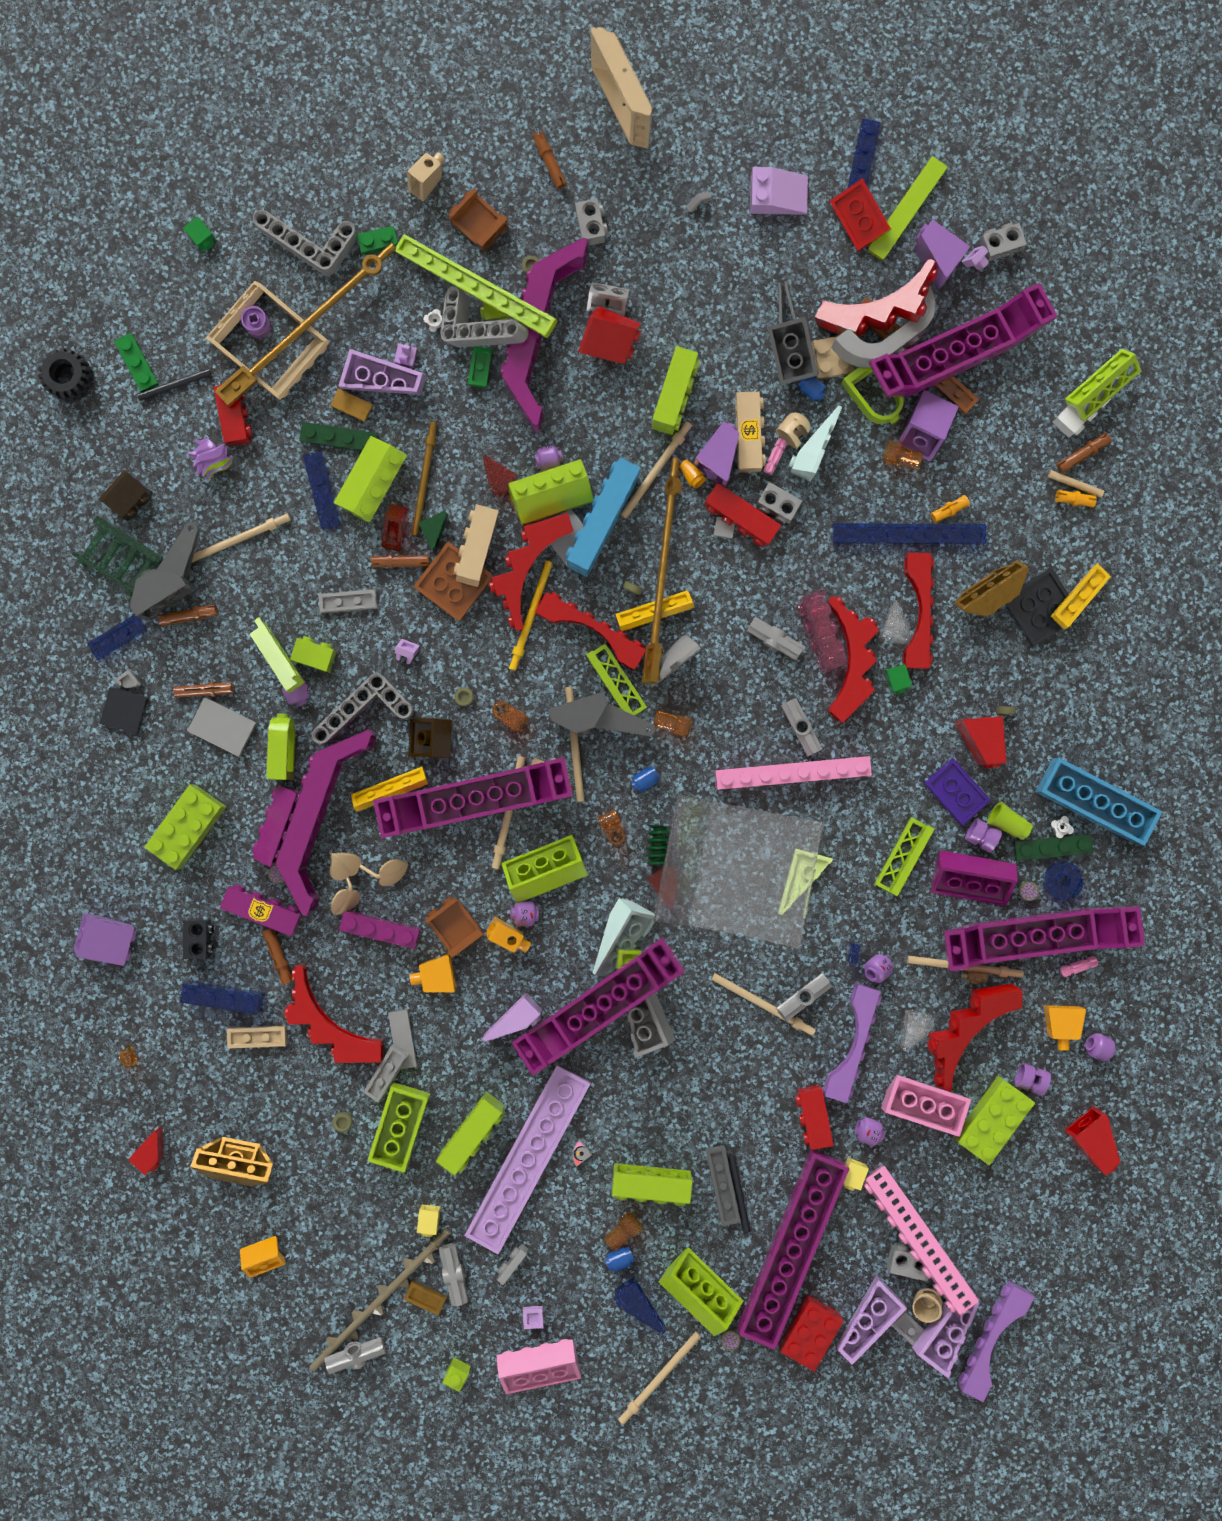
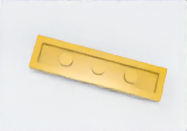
(1080, 596)
(645, 613)
(395, 786)

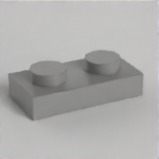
(516, 1256)

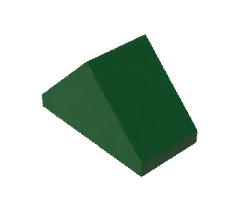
(433, 528)

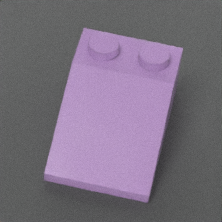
(777, 191)
(518, 1017)

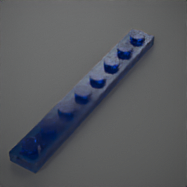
(908, 533)

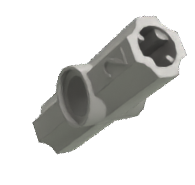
(775, 638)
(808, 738)
(794, 1004)
(453, 1274)
(355, 1355)

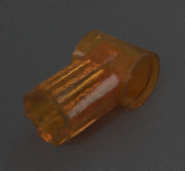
(896, 454)
(677, 724)
(627, 1227)

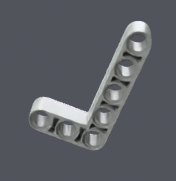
(305, 245)
(460, 333)
(359, 706)

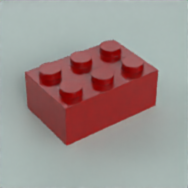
(810, 1332)

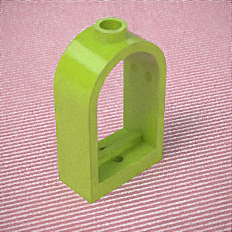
(848, 384)
(281, 748)

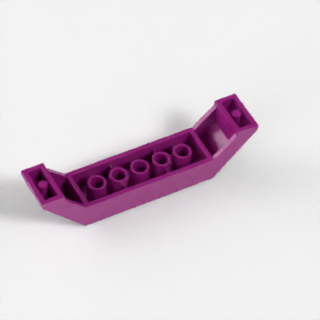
(539, 293)
(965, 345)
(473, 798)
(309, 814)
(1043, 935)
(598, 1006)

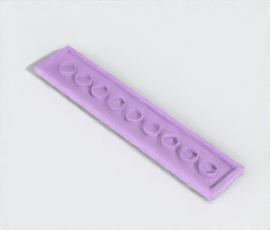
(527, 1159)

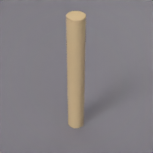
(1075, 483)

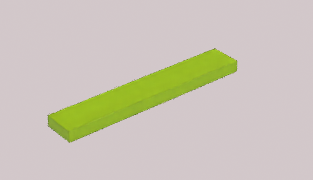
(908, 207)

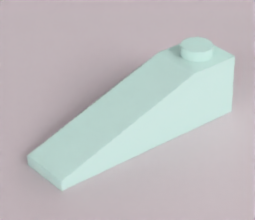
(810, 455)
(624, 927)

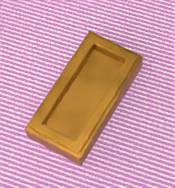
(351, 405)
(425, 1297)

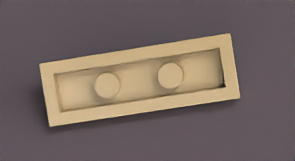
(256, 1037)

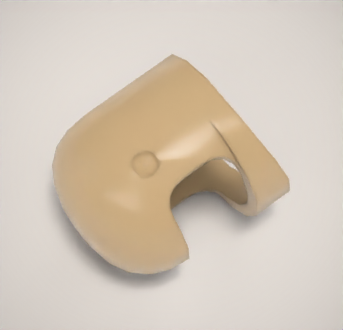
(787, 428)
(931, 1308)

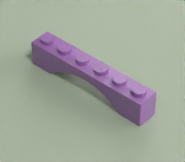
(840, 1080)
(1011, 1305)

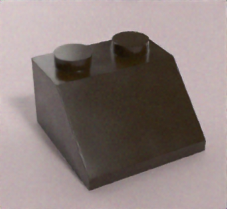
(126, 496)
(430, 738)

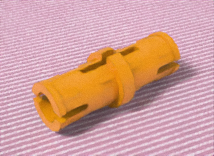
(1075, 498)
(950, 509)

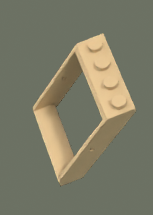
(621, 87)
(295, 371)

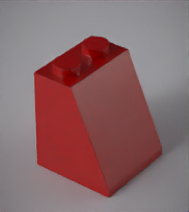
(610, 336)
(984, 740)
(1095, 1140)

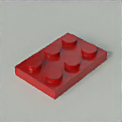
(860, 215)

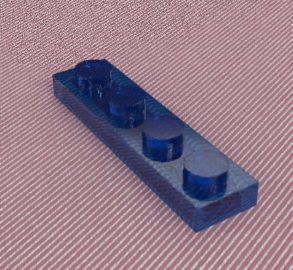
(864, 151)
(321, 490)

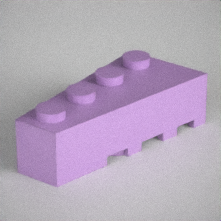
(377, 375)
(871, 1319)
(943, 1339)

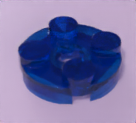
(1052, 883)

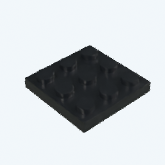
(1036, 604)

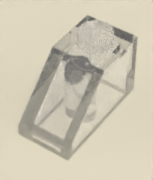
(895, 626)
(915, 1028)

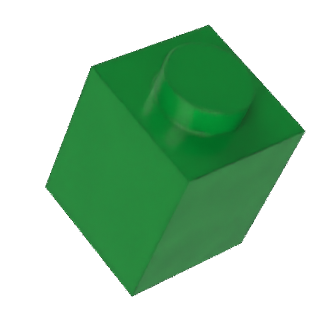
(200, 234)
(898, 679)

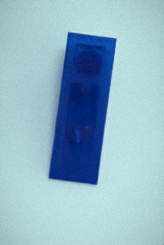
(636, 1303)

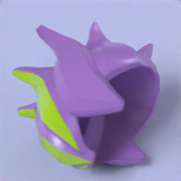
(210, 458)

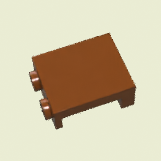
(477, 220)
(454, 926)

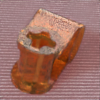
(512, 718)
(611, 825)

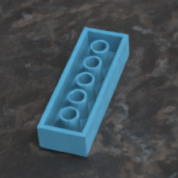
(603, 517)
(1098, 801)

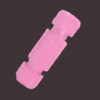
(775, 456)
(1078, 966)

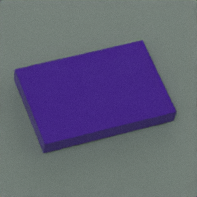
(957, 791)

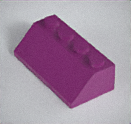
(275, 824)
(973, 878)

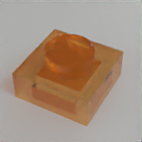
(975, 977)
(127, 1057)

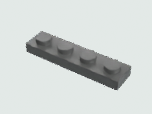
(723, 1185)

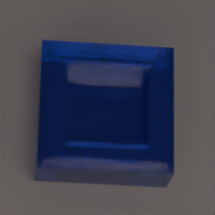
(853, 953)

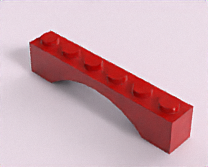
(918, 571)
(557, 611)

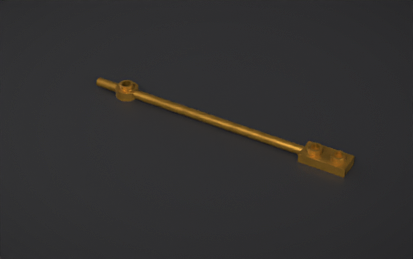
(244, 379)
(653, 651)

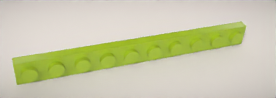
(476, 286)

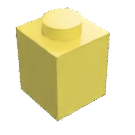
(856, 1174)
(428, 1220)

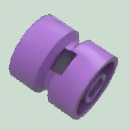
(256, 322)
(986, 837)
(1035, 1080)

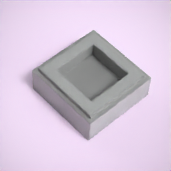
(723, 530)

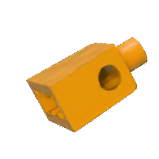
(500, 932)
(435, 975)
(1064, 1023)

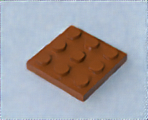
(441, 587)

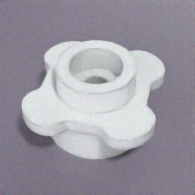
(435, 314)
(1056, 825)

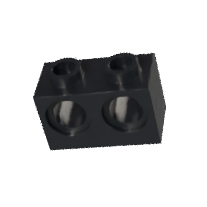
(191, 938)

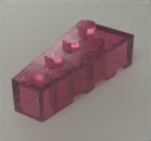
(822, 631)

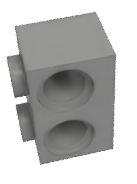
(587, 222)
(1004, 245)
(608, 297)
(781, 498)
(907, 1266)

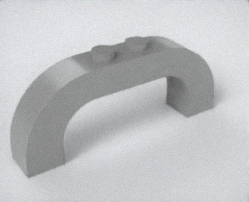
(859, 353)

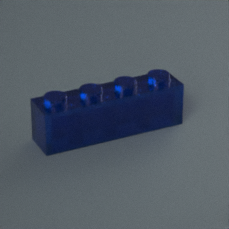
(222, 997)

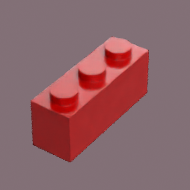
(233, 421)
(814, 1117)

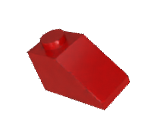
(149, 1154)

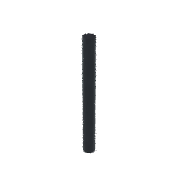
(174, 384)
(738, 1193)

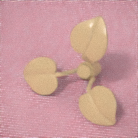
(347, 865)

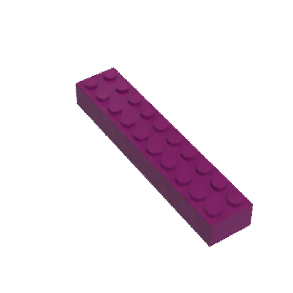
(792, 1248)

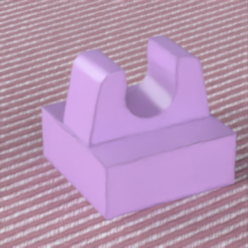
(977, 258)
(405, 355)
(407, 650)
(533, 1317)

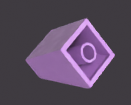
(943, 247)
(928, 424)
(718, 454)
(104, 939)

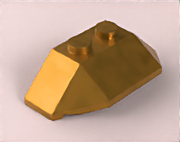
(993, 590)
(233, 1162)

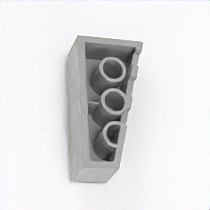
(649, 1026)

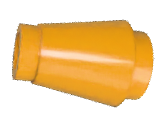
(693, 475)

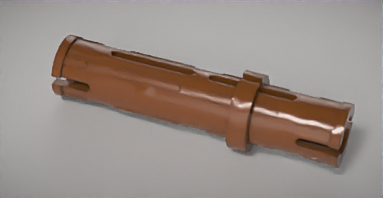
(546, 154)
(1086, 451)
(400, 561)
(196, 613)
(212, 689)
(276, 953)

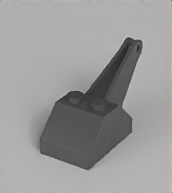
(792, 344)
(169, 583)
(595, 712)

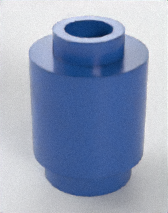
(812, 388)
(645, 779)
(619, 1259)

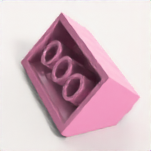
(926, 1105)
(538, 1366)

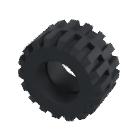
(55, 364)

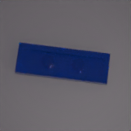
(117, 636)

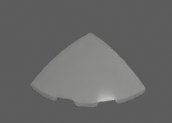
(675, 657)

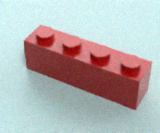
(745, 516)

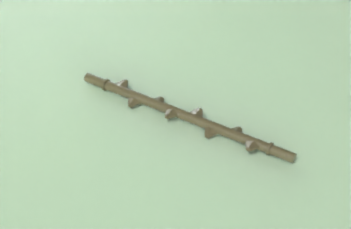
(384, 1291)

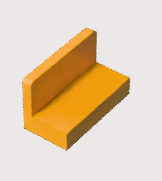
(261, 1257)

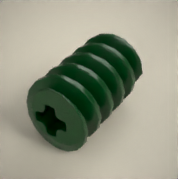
(658, 844)

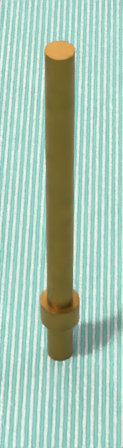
(430, 442)

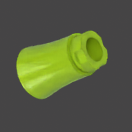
(1009, 821)

